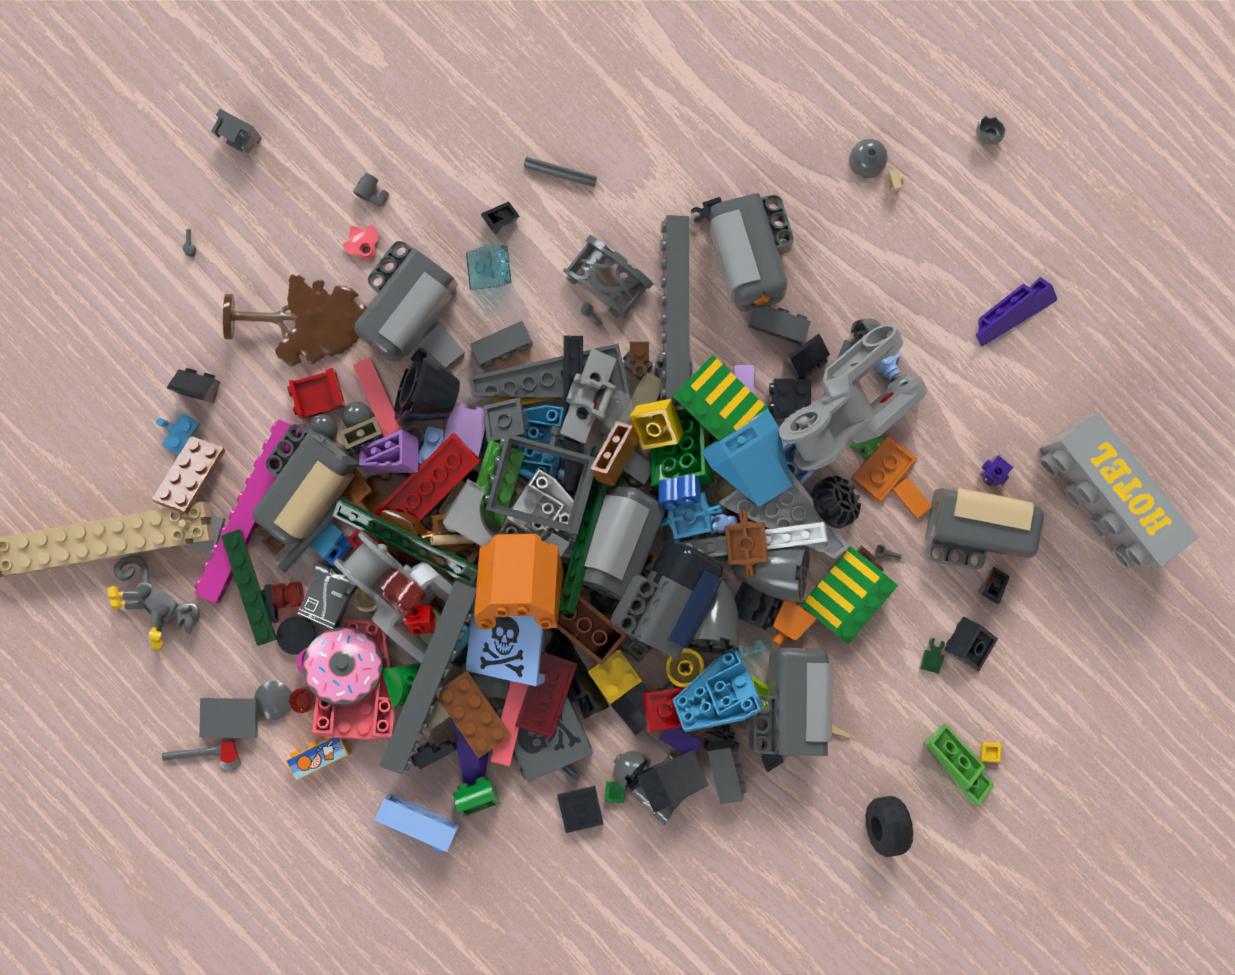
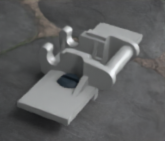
(581, 395)

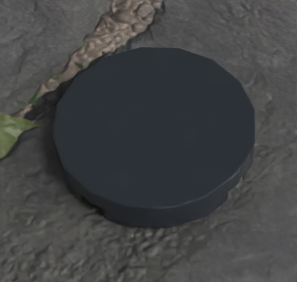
(295, 635)

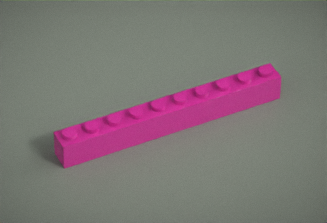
(218, 570)

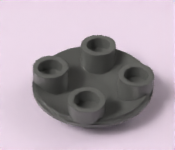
(273, 700)

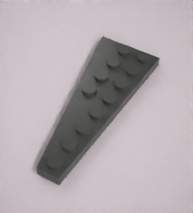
(542, 378)

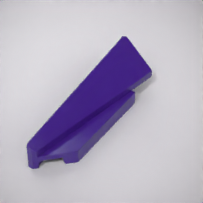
(1015, 309)

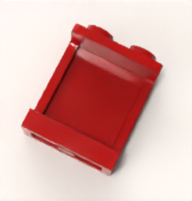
(316, 394)

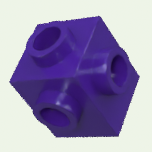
(996, 465)

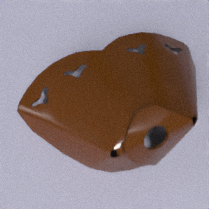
(404, 521)

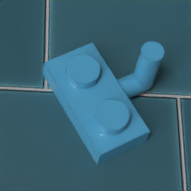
(179, 432)

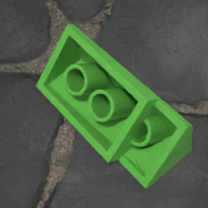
(959, 764)

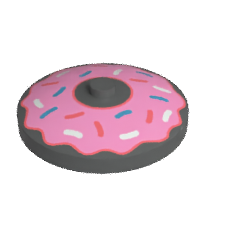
(342, 666)

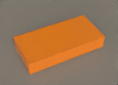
(912, 497)

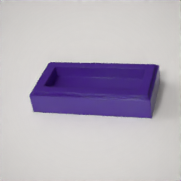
(680, 740)

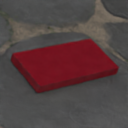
(545, 701)

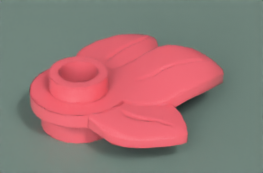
(360, 240)

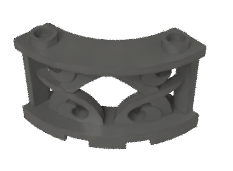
(599, 250)

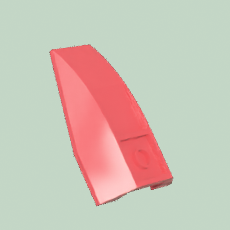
(368, 718)

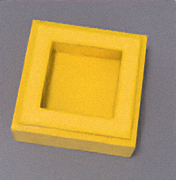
(990, 752)

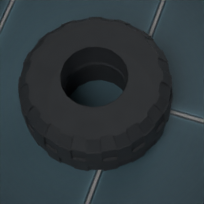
(889, 826)

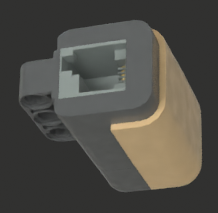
(305, 485)
(980, 524)

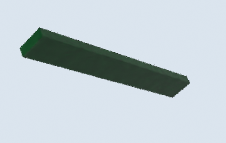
(406, 541)
(577, 568)

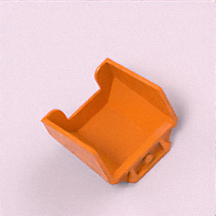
(518, 579)

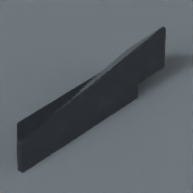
(582, 686)

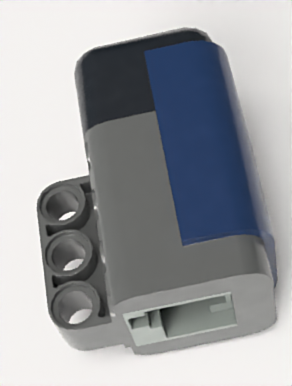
(671, 599)

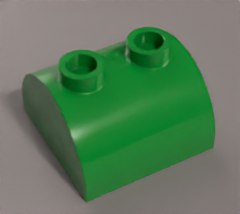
(399, 682)
(475, 797)

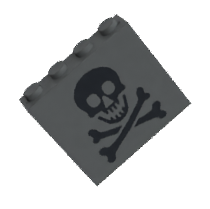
(543, 754)

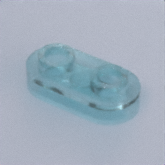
(758, 646)

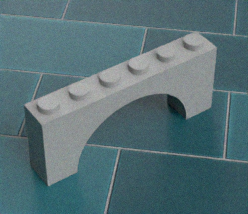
(467, 519)

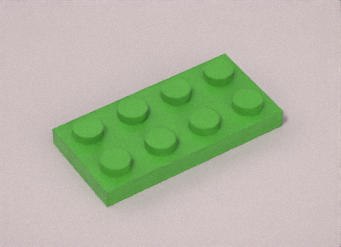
(510, 476)

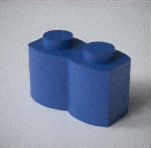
(679, 492)

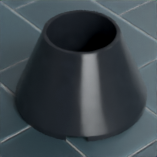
(426, 390)

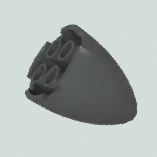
(782, 575)
(720, 625)

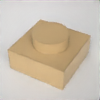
(895, 180)

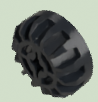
(836, 501)

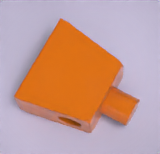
(791, 622)

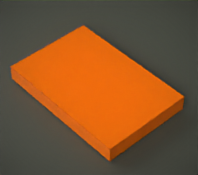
(884, 468)

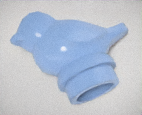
(888, 367)
(720, 521)

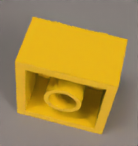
(657, 424)
(615, 676)

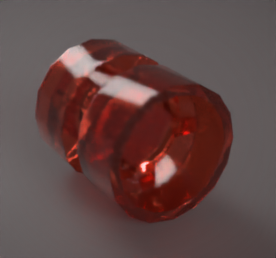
(287, 595)
(302, 700)

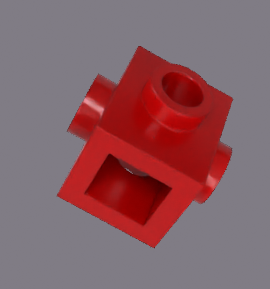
(421, 620)

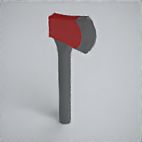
(227, 750)

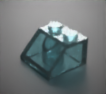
(488, 267)

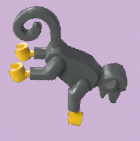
(157, 603)

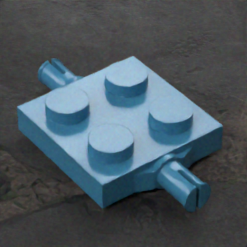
(691, 520)

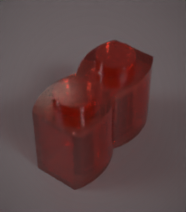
(402, 591)

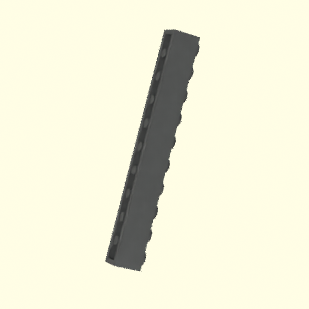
(675, 305)
(428, 678)

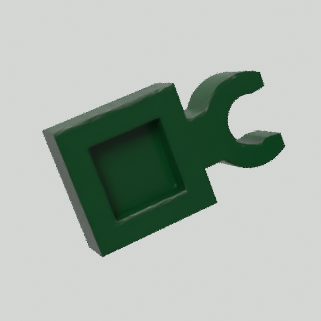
(932, 659)

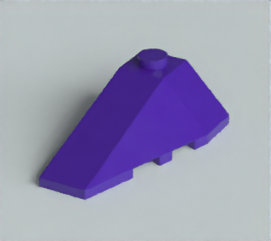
(470, 764)

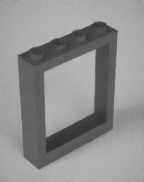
(581, 493)

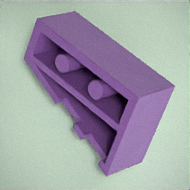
(391, 454)

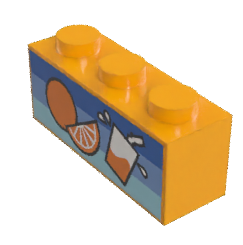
(317, 756)

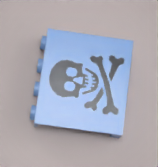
(507, 650)

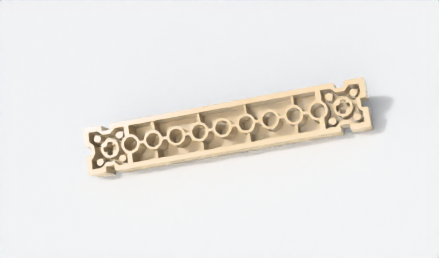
(104, 539)

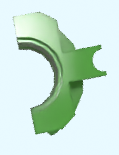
(868, 446)

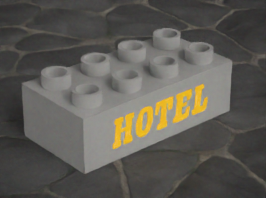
(1116, 493)

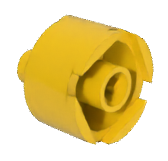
(684, 678)

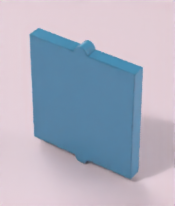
(327, 541)

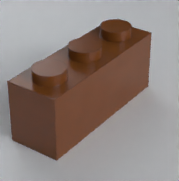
(615, 453)

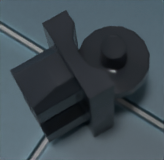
(712, 737)

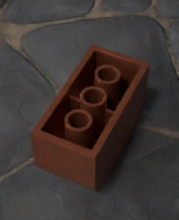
(591, 630)

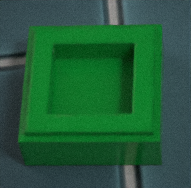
(614, 792)

